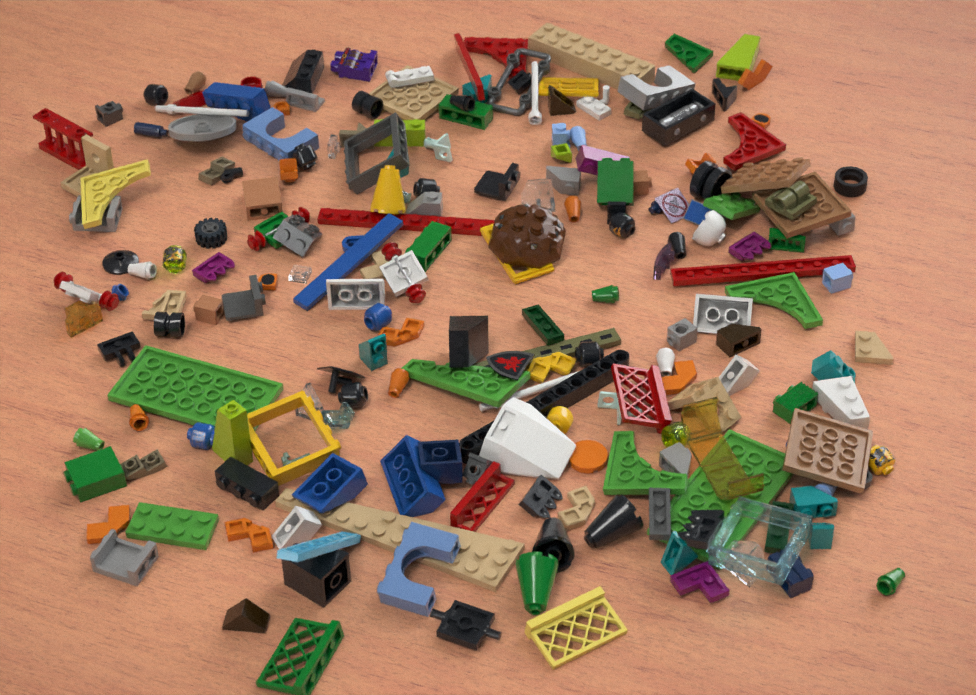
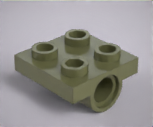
(792, 200)

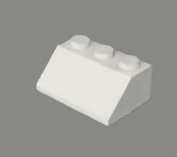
(354, 293)
(716, 312)

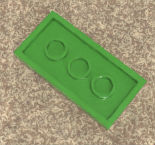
(172, 526)

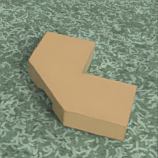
(374, 271)
(582, 503)

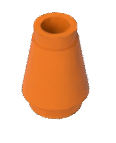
(573, 206)
(398, 381)
(138, 419)

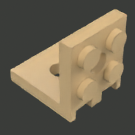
(97, 158)
(704, 390)

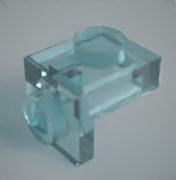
(339, 418)

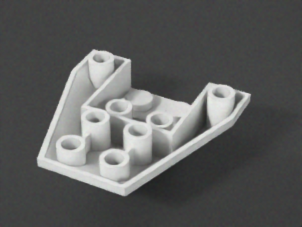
(526, 442)

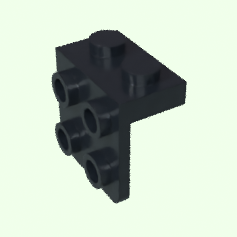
(497, 184)

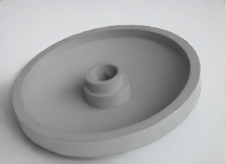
(202, 127)

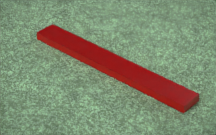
(469, 67)

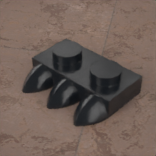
(540, 497)
(701, 531)

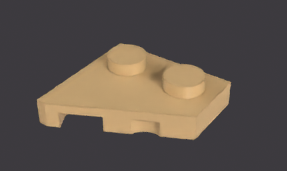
(169, 302)
(871, 349)

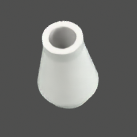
(144, 270)
(665, 360)

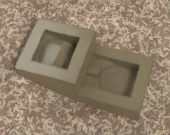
(215, 171)

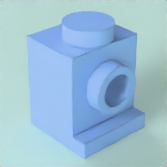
(560, 134)

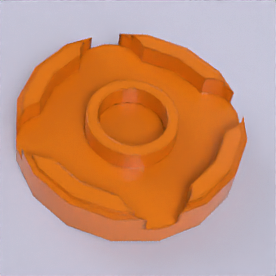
(589, 456)

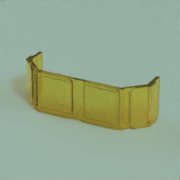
(714, 453)

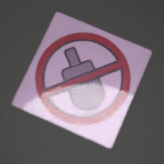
(673, 204)

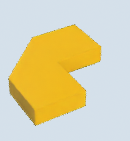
(556, 362)

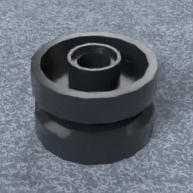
(708, 180)

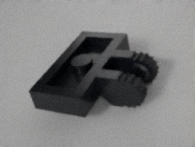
(118, 346)

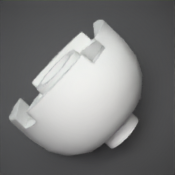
(710, 230)

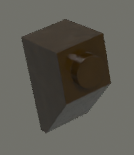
(737, 338)

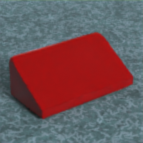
(193, 100)

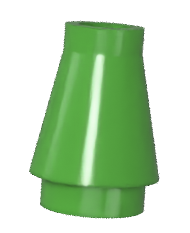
(86, 439)

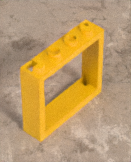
(303, 465)

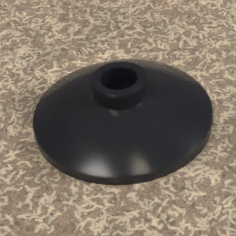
(118, 261)

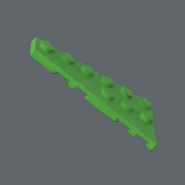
(472, 382)

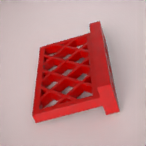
(655, 397)

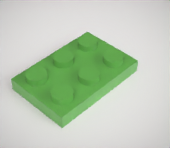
(732, 205)

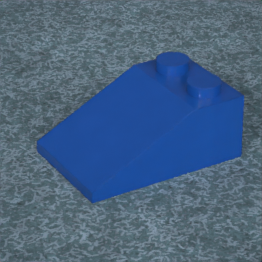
(331, 484)

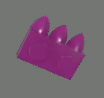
(748, 246)
(212, 267)

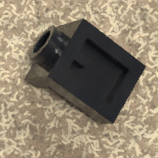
(520, 81)

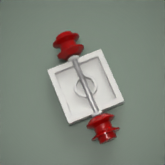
(403, 273)
(66, 284)

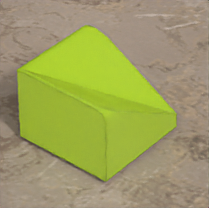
(562, 152)

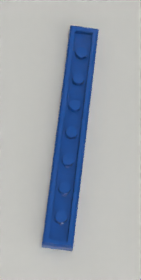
(348, 261)

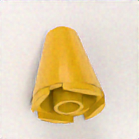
(388, 192)

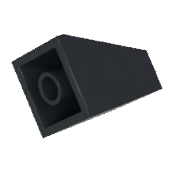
(467, 340)
(318, 577)

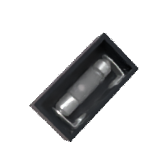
(678, 117)

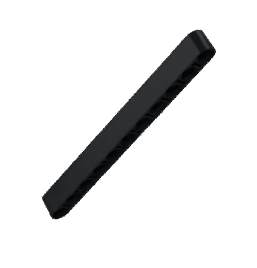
(563, 394)

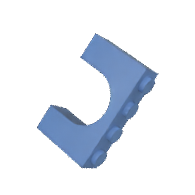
(262, 127)
(416, 543)

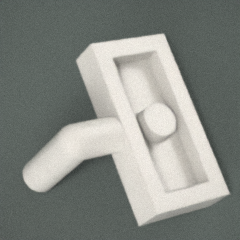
(594, 107)

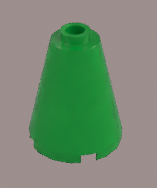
(536, 580)

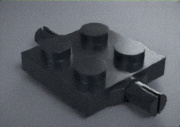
(465, 625)

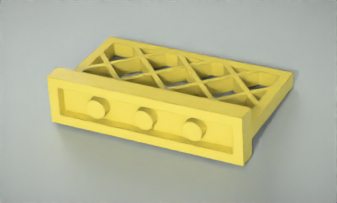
(562, 615)

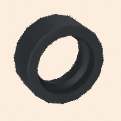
(849, 189)

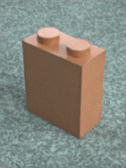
(262, 198)

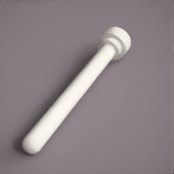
(534, 116)

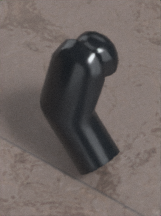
(229, 174)

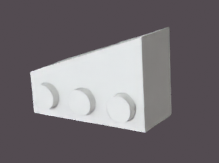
(842, 401)

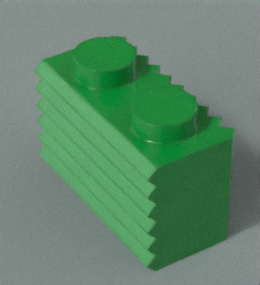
(797, 397)

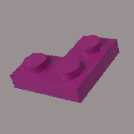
(702, 578)

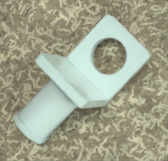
(440, 147)
(614, 405)

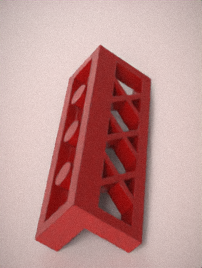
(472, 500)

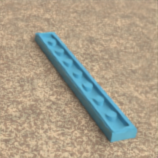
(318, 546)

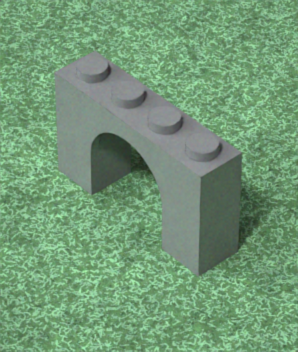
(646, 96)

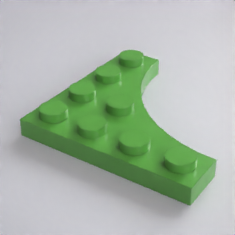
(781, 292)
(633, 475)

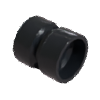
(366, 104)
(172, 324)

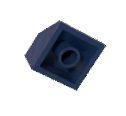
(441, 460)

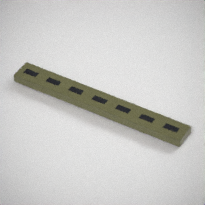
(605, 339)

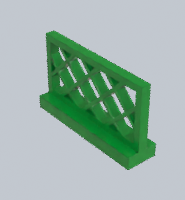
(315, 661)

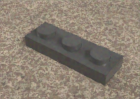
(659, 514)

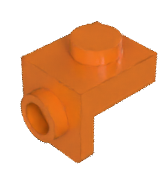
(693, 164)
(288, 169)

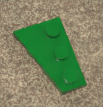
(688, 52)

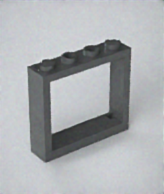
(389, 126)

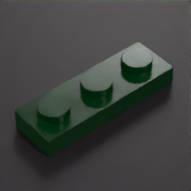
(543, 324)
(777, 536)

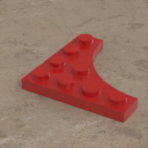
(499, 49)
(754, 142)

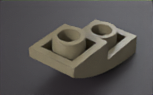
(138, 468)

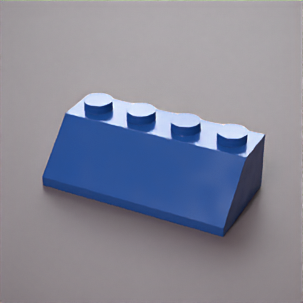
(411, 487)

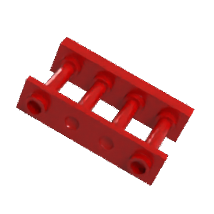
(56, 146)

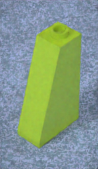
(738, 58)
(232, 433)

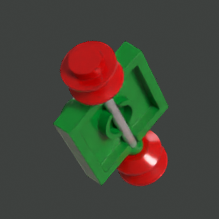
(265, 230)

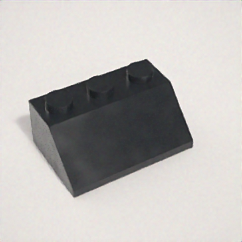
(305, 71)

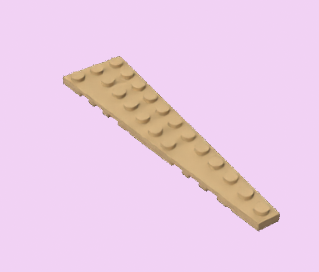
(480, 560)

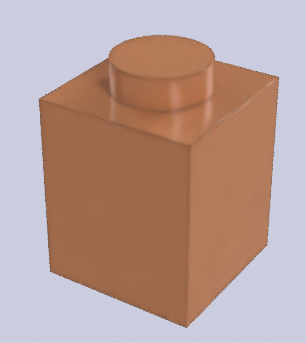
(642, 183)
(209, 309)

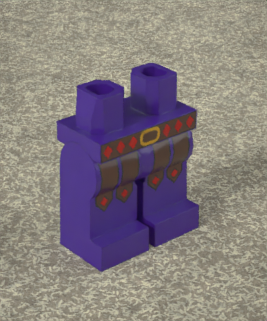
(355, 64)

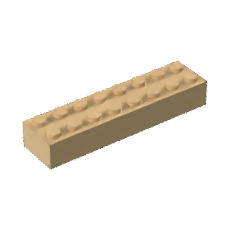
(588, 56)

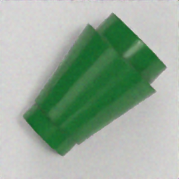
(606, 294)
(889, 582)

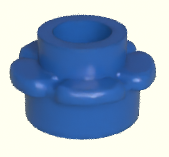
(121, 291)

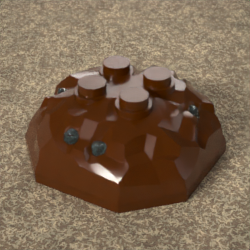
(527, 236)

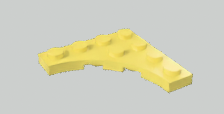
(102, 187)

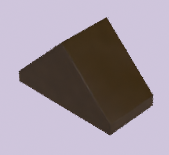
(558, 103)
(246, 618)

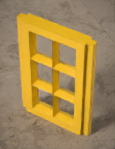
(570, 86)

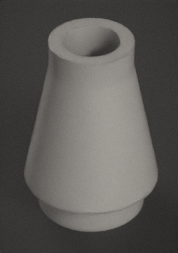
(275, 89)

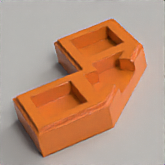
(751, 79)
(409, 331)
(685, 374)
(117, 519)
(244, 528)

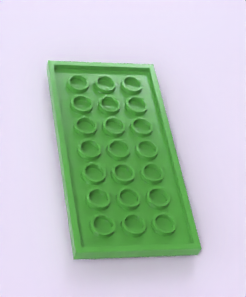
(189, 387)
(699, 495)

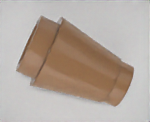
(195, 82)

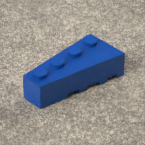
(237, 97)

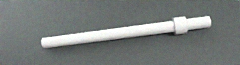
(173, 109)
(530, 391)

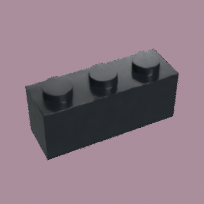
(246, 483)

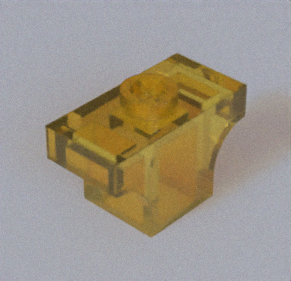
(81, 317)

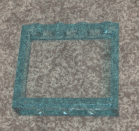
(752, 565)

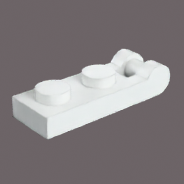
(409, 76)

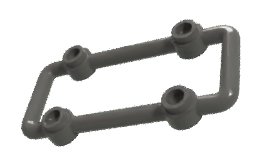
(525, 100)

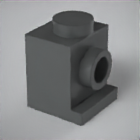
(109, 113)
(473, 462)

